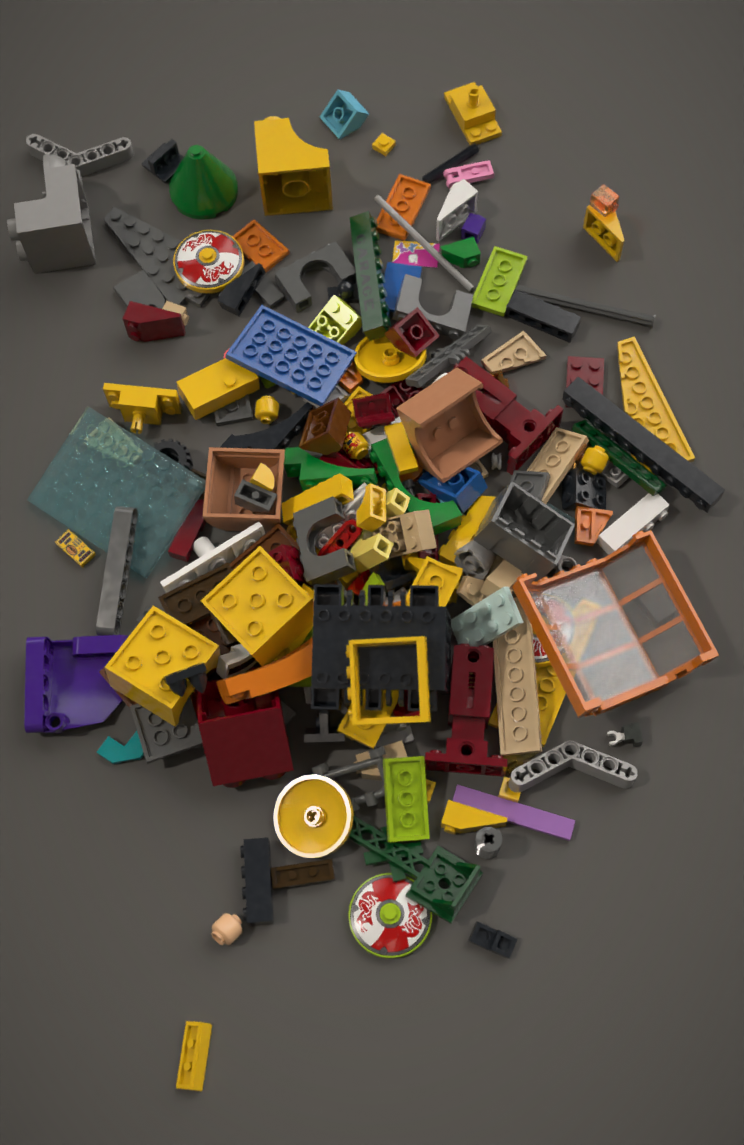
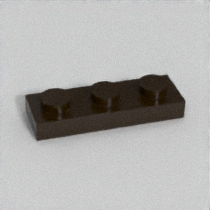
(302, 874)

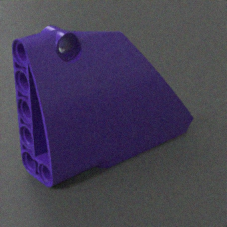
(66, 682)

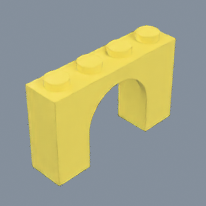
(375, 549)

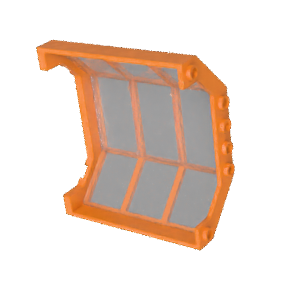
(616, 626)

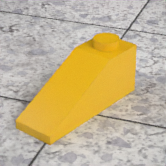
(465, 818)

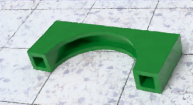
(443, 515)

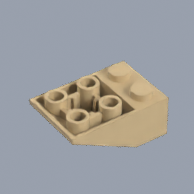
(408, 533)

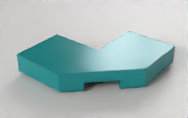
(117, 753)

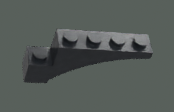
(275, 437)

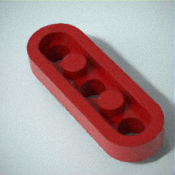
(343, 533)

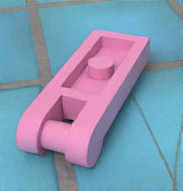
(471, 173)

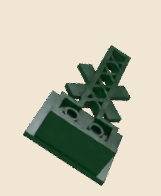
(440, 867)

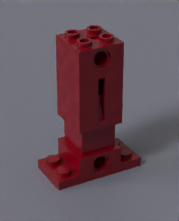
(515, 424)
(469, 716)

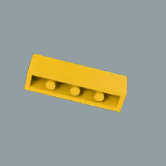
(337, 486)

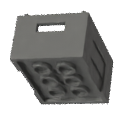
(524, 531)

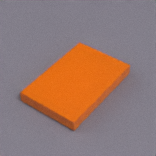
(260, 245)

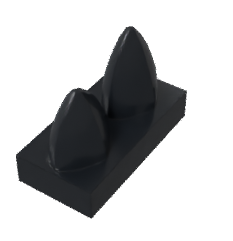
(195, 674)

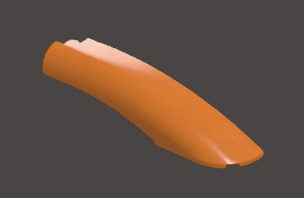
(271, 677)

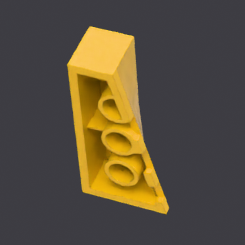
(466, 531)

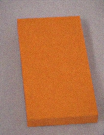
(406, 199)

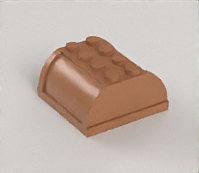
(224, 474)

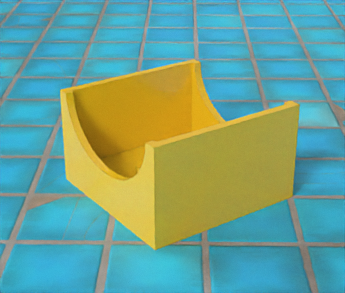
(261, 606)
(155, 650)

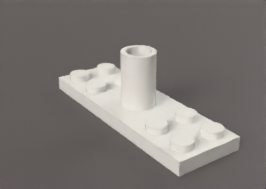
(212, 557)

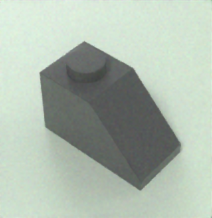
(254, 497)

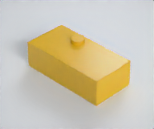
(216, 387)

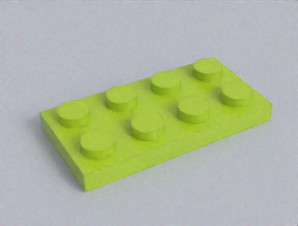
(499, 281)
(406, 798)

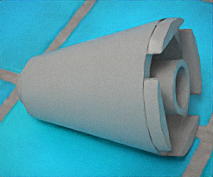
(474, 559)

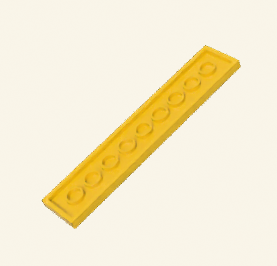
(432, 574)

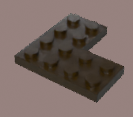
(186, 605)

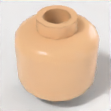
(227, 929)

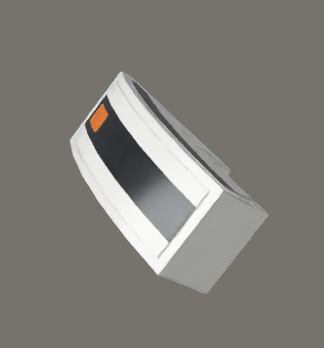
(235, 662)

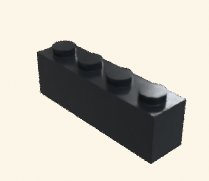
(542, 316)
(257, 882)

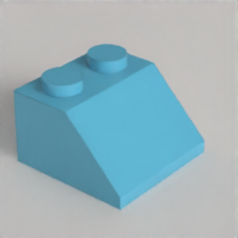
(343, 114)

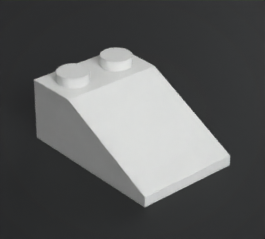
(456, 208)

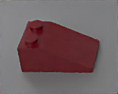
(152, 323)

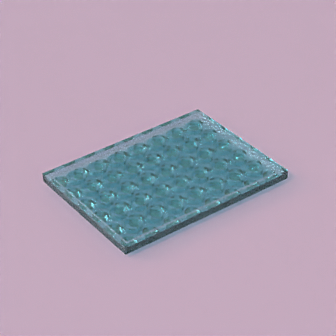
(111, 468)

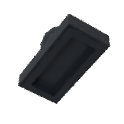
(345, 291)

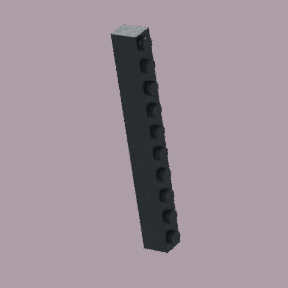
(643, 445)

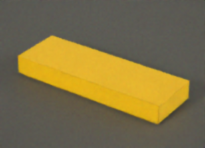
(401, 448)

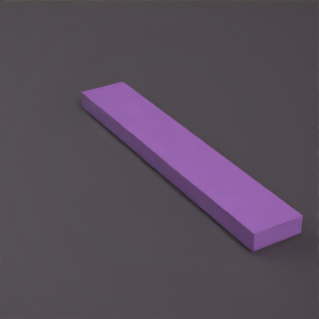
(517, 813)

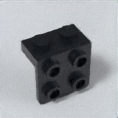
(584, 490)

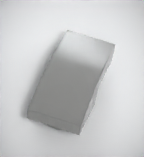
(613, 474)

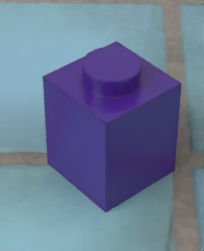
(473, 227)

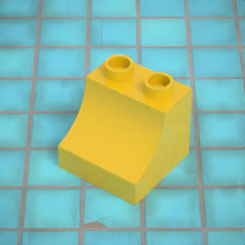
(290, 171)

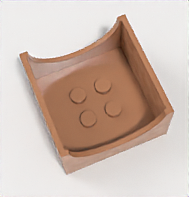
(448, 425)

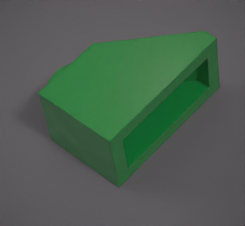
(462, 253)

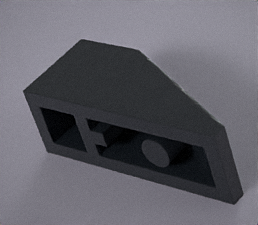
(238, 292)

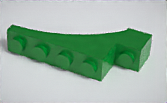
(314, 471)

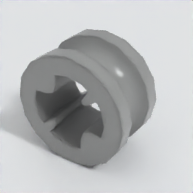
(496, 461)

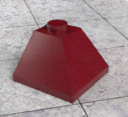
(412, 333)

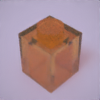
(604, 200)

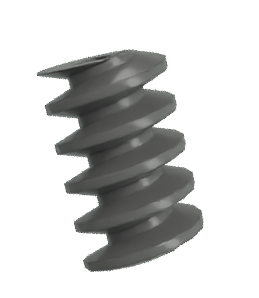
(488, 835)

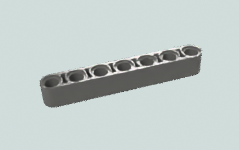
(117, 571)

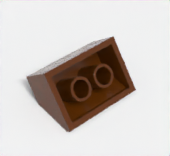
(326, 428)

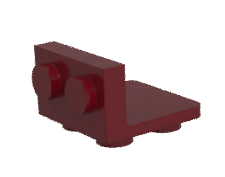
(373, 410)
(289, 560)

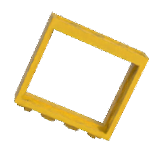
(353, 674)

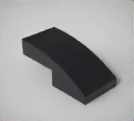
(492, 940)

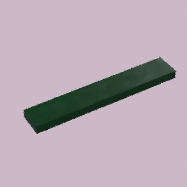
(620, 458)

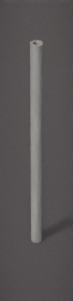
(455, 273)

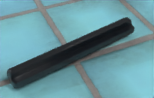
(451, 163)

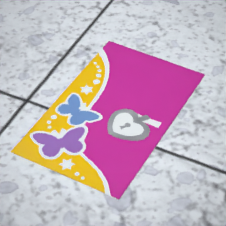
(413, 254)

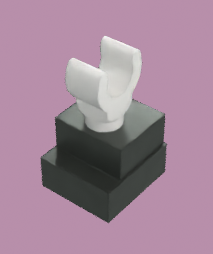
(630, 734)

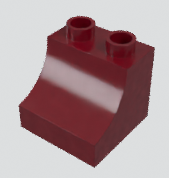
(243, 737)

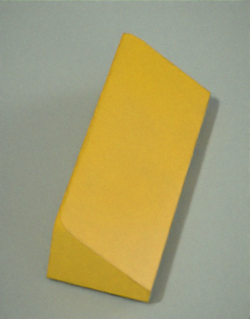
(194, 1056)

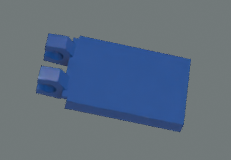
(393, 277)

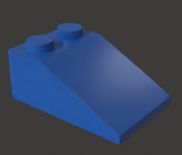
(462, 488)

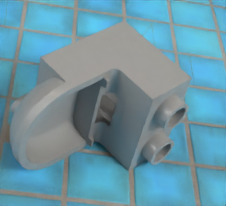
(55, 229)

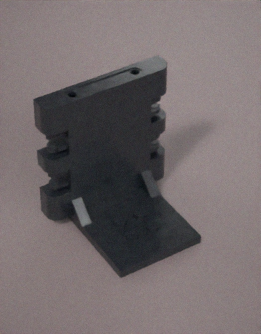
(379, 666)

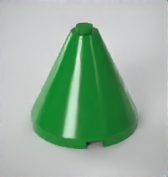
(202, 185)

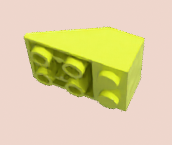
(337, 321)

